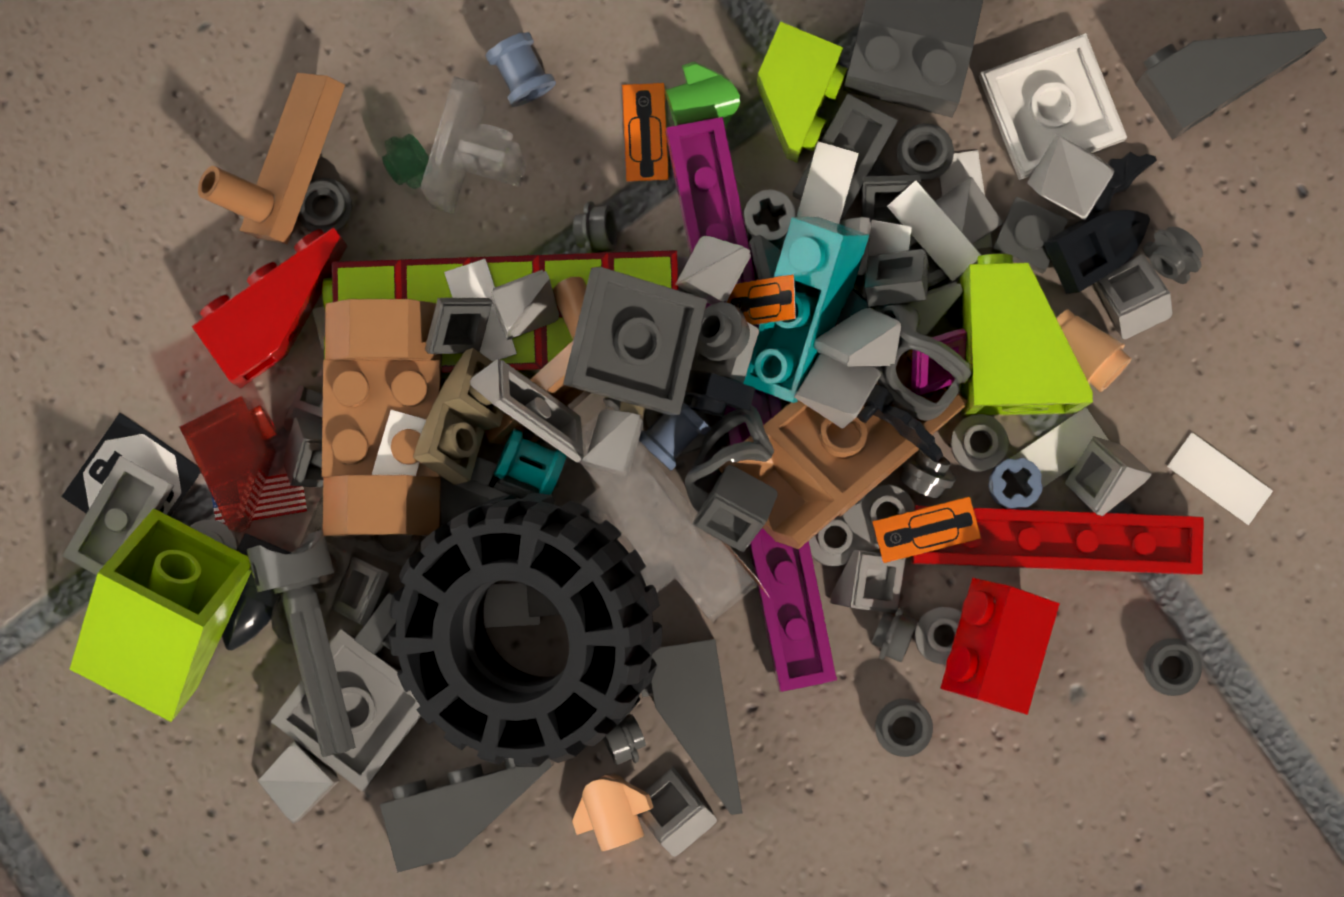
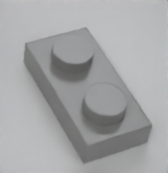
(115, 513)

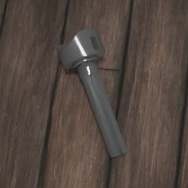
(294, 577)

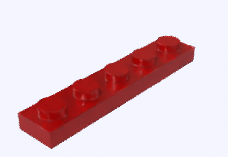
(1078, 542)

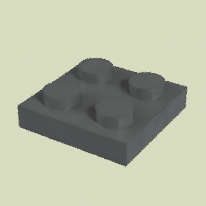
(635, 341)

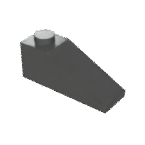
(1212, 73)
(693, 705)

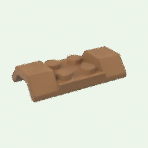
(373, 367)
(829, 468)

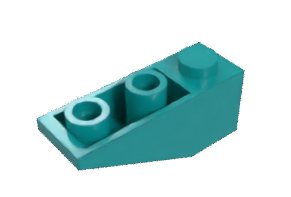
(824, 268)

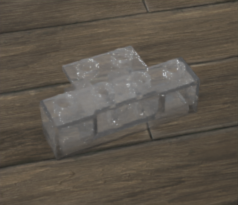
(661, 529)

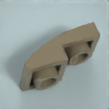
(457, 422)

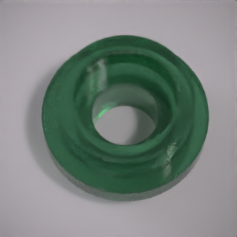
(405, 160)

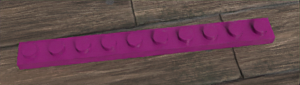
(794, 606)

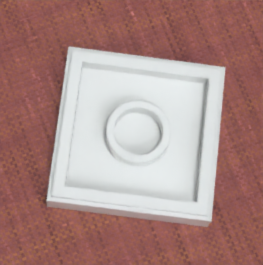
(1051, 95)

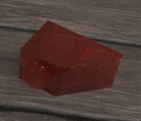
(233, 456)

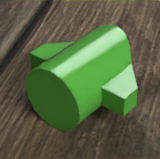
(702, 96)

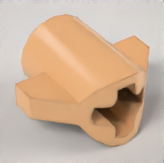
(611, 810)

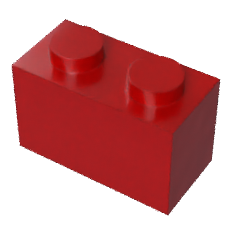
(999, 645)

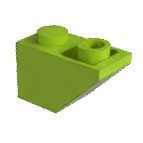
(794, 83)

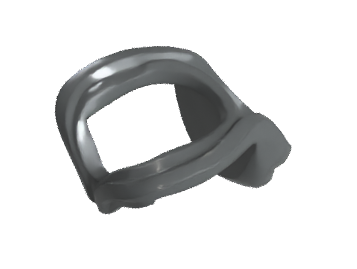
(945, 356)
(711, 457)

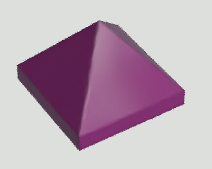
(927, 373)

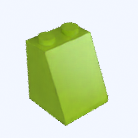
(1015, 344)
(159, 614)

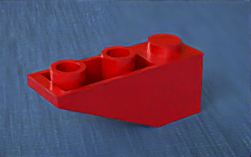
(265, 318)

